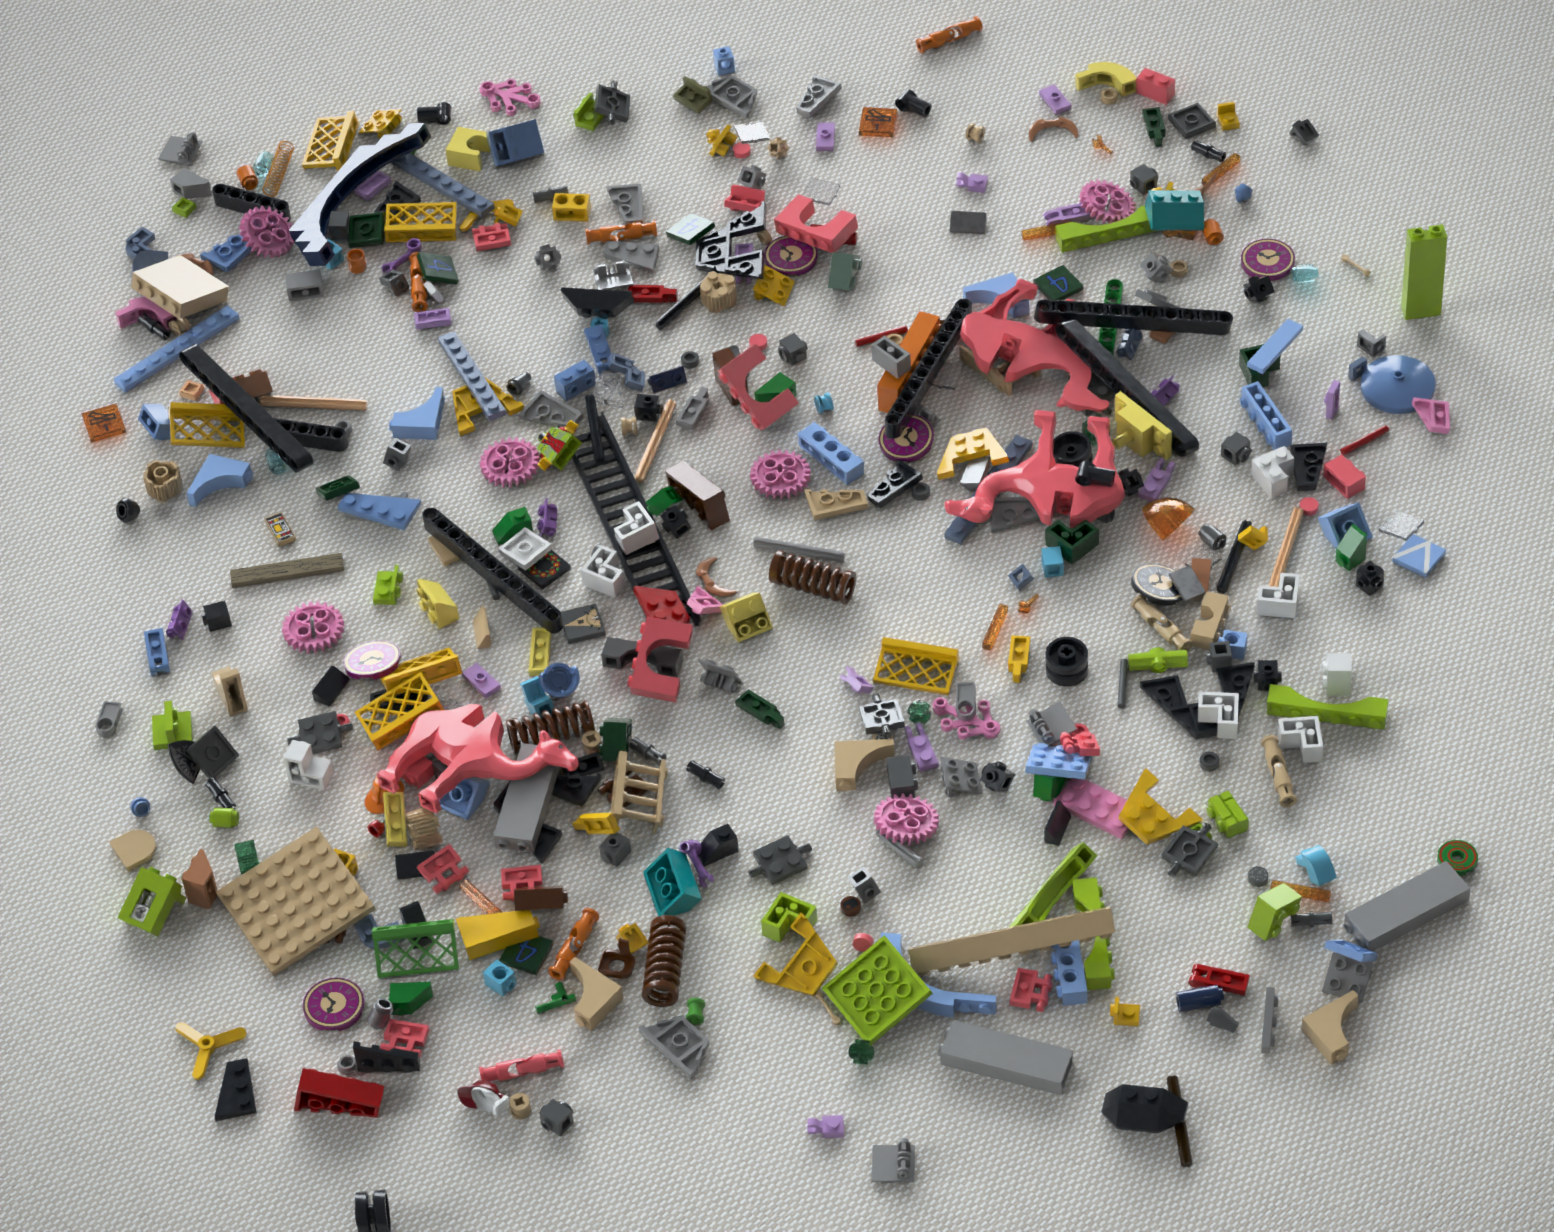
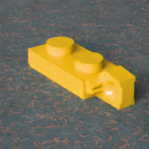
(1018, 656)
(597, 823)

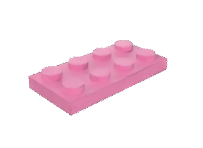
(1094, 805)

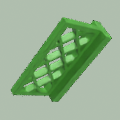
(411, 931)

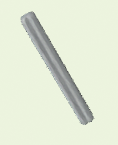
(799, 549)

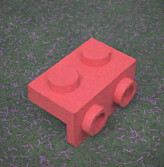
(744, 198)

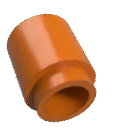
(247, 177)
(1212, 232)

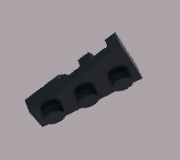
(1308, 464)

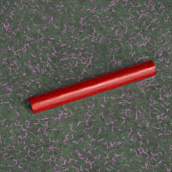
(873, 338)
(1364, 440)

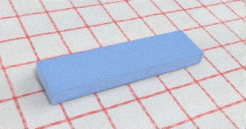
(1275, 346)

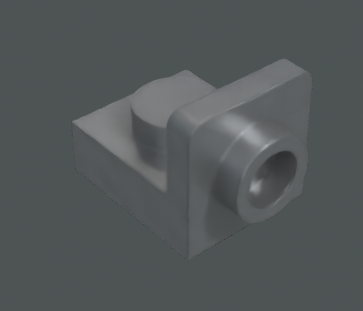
(1370, 344)

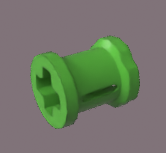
(695, 1011)

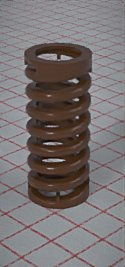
(817, 574)
(581, 710)
(670, 944)

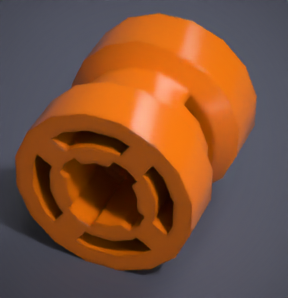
(356, 261)

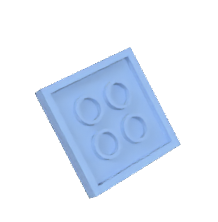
(1056, 762)

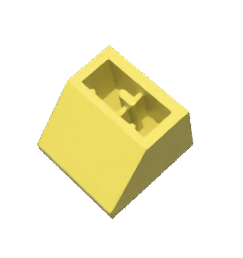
(436, 603)
(746, 616)

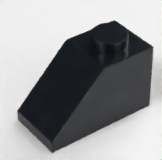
(718, 845)
(413, 914)

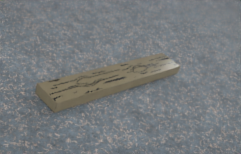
(287, 570)

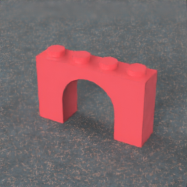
(826, 237)
(735, 374)
(657, 633)

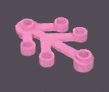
(490, 90)
(988, 727)

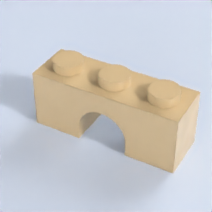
(1214, 608)

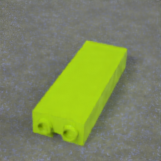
(1424, 272)

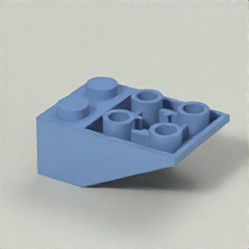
(515, 142)

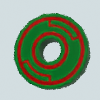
(1462, 849)

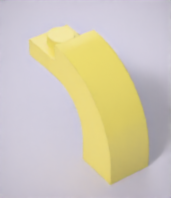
(1109, 74)

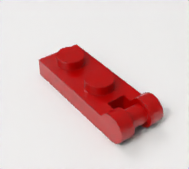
(1228, 980)

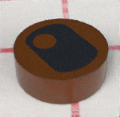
(850, 906)

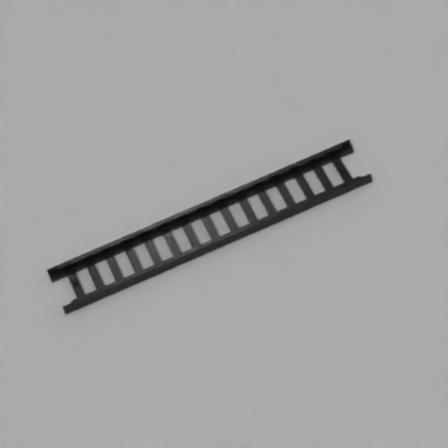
(634, 493)

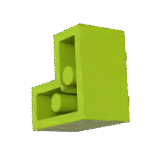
(1272, 909)
(782, 915)

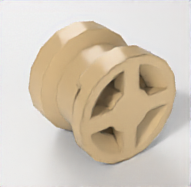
(975, 132)
(179, 326)
(627, 426)
(592, 747)
(523, 1103)

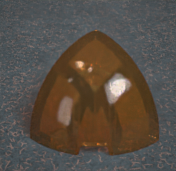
(1166, 515)

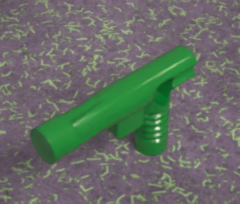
(557, 999)

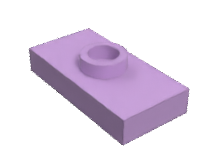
(1055, 99)
(825, 137)
(373, 185)
(432, 318)
(1332, 399)
(481, 680)

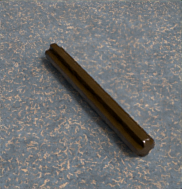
(1180, 1129)

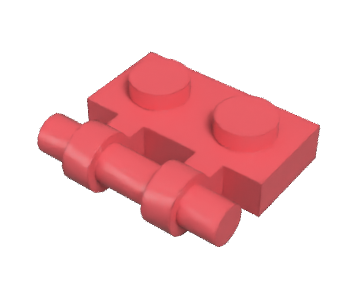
(491, 236)
(1082, 743)
(438, 864)
(520, 877)
(1024, 988)
(405, 1032)

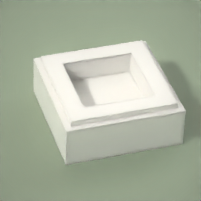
(434, 291)

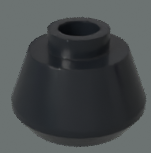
(127, 510)

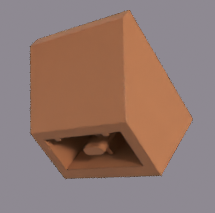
(255, 384)
(200, 882)

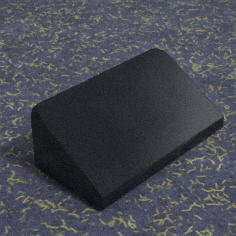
(330, 686)
(587, 765)
(1057, 824)
(407, 864)

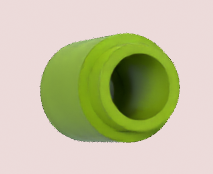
(224, 817)

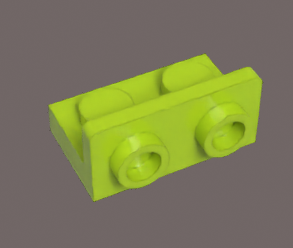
(585, 115)
(387, 587)

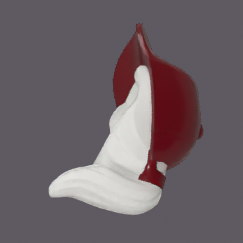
(484, 1097)

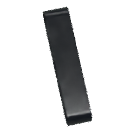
(243, 200)
(316, 435)

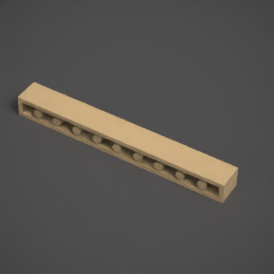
(1012, 940)

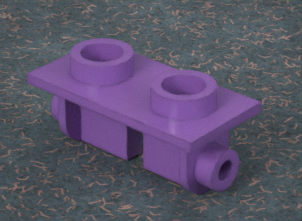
(1167, 388)
(547, 514)
(180, 620)

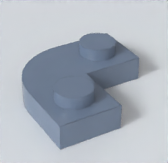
(138, 242)
(148, 258)
(633, 377)
(364, 930)

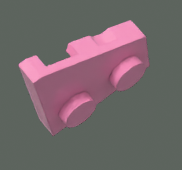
(1434, 414)
(703, 603)

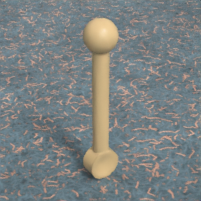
(1345, 258)
(835, 1019)

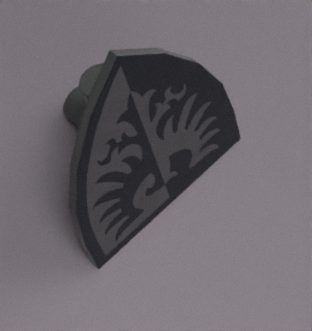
(182, 761)

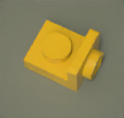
(1227, 116)
(508, 214)
(1253, 537)
(634, 936)
(1125, 1013)

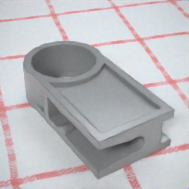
(966, 697)
(109, 714)

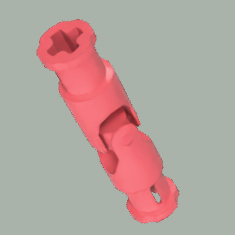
(534, 1064)

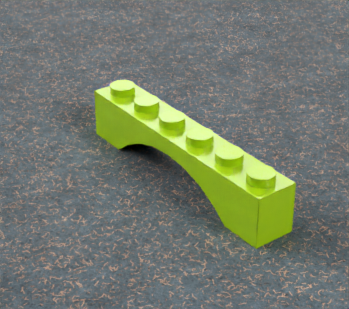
(1076, 236)
(1368, 712)
(1056, 885)
(1096, 966)

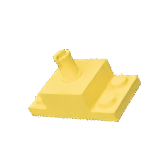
(1140, 429)

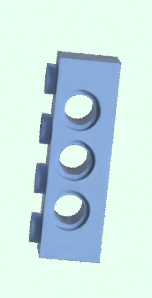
(831, 453)
(1069, 973)

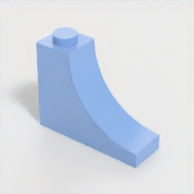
(988, 290)
(421, 421)
(218, 474)

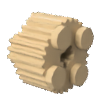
(718, 292)
(162, 480)
(423, 828)

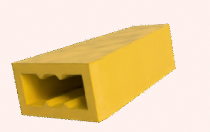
(496, 931)

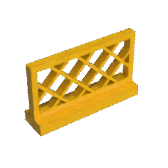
(343, 141)
(421, 231)
(205, 413)
(916, 651)
(433, 666)
(393, 730)

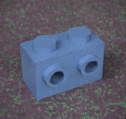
(574, 380)
(155, 420)

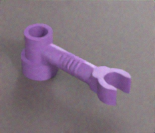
(413, 245)
(693, 849)

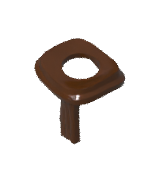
(623, 955)

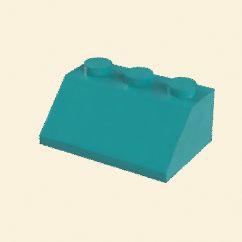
(1175, 210)
(672, 883)

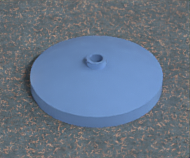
(1394, 381)

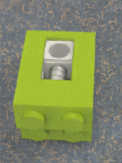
(156, 906)

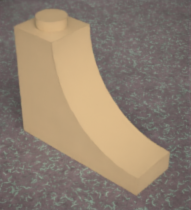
(230, 690)
(855, 757)
(598, 997)
(1325, 1029)

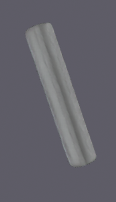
(902, 850)

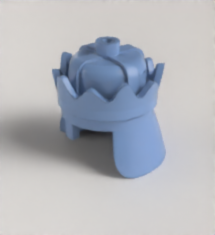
(559, 679)

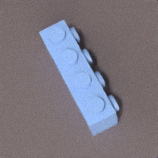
(1266, 416)

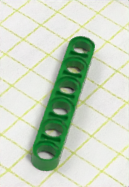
(1111, 332)

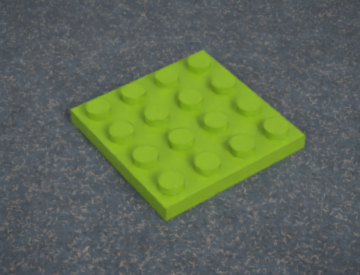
(877, 990)

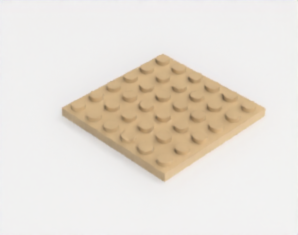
(295, 901)

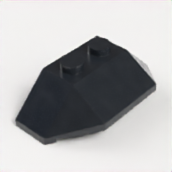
(597, 302)
(1143, 1108)

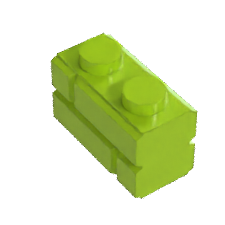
(1227, 814)

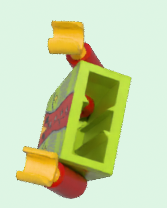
(558, 446)

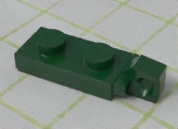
(1154, 124)
(760, 709)

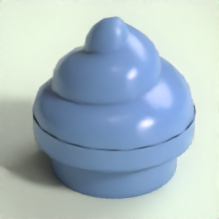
(1243, 192)
(140, 807)

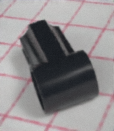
(909, 101)
(439, 113)
(1089, 473)

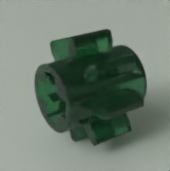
(919, 712)
(861, 1051)

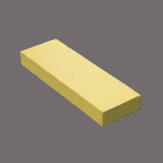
(539, 651)
(395, 819)

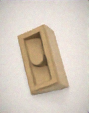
(481, 629)

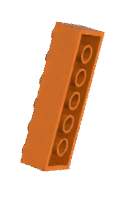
(916, 343)

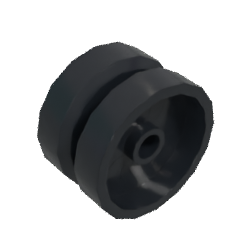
(1072, 448)
(1066, 661)
(370, 1214)

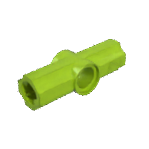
(1158, 660)

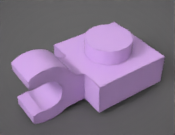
(975, 182)
(858, 683)
(830, 1126)

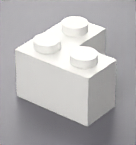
(1272, 471)
(637, 530)
(602, 572)
(1279, 600)
(1338, 674)
(1220, 709)
(1302, 734)
(306, 769)

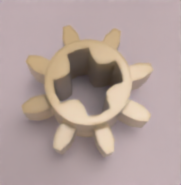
(778, 148)

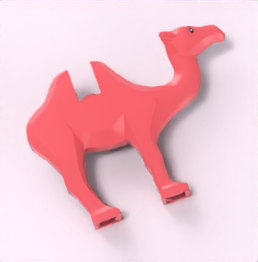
(1027, 348)
(1048, 482)
(467, 752)

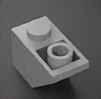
(190, 185)

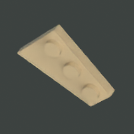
(829, 504)

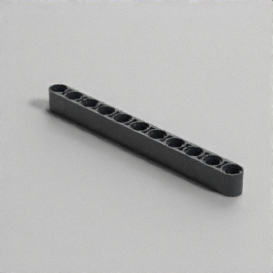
(1134, 316)
(926, 370)
(1120, 379)
(246, 408)
(492, 570)

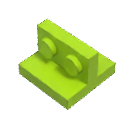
(171, 726)

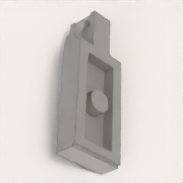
(693, 409)

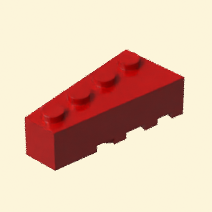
(337, 1094)

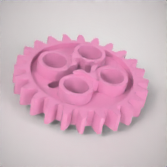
(1095, 197)
(266, 232)
(498, 459)
(780, 474)
(327, 624)
(906, 819)

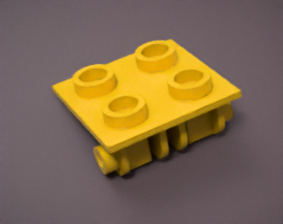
(382, 122)
(773, 286)

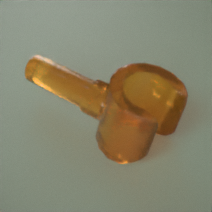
(1099, 144)
(1025, 606)

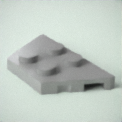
(733, 95)
(678, 1042)

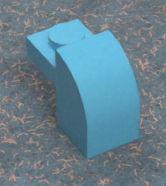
(535, 697)
(1317, 864)

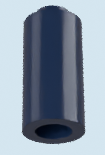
(1199, 998)

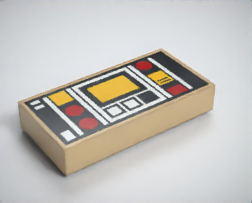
(280, 529)

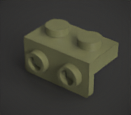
(693, 95)

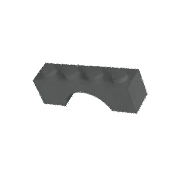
(620, 652)

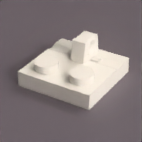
(525, 548)

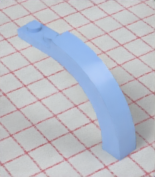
(946, 1002)

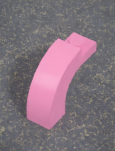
(143, 305)

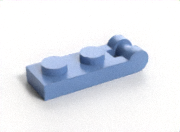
(598, 347)
(156, 651)

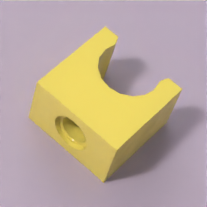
(465, 148)

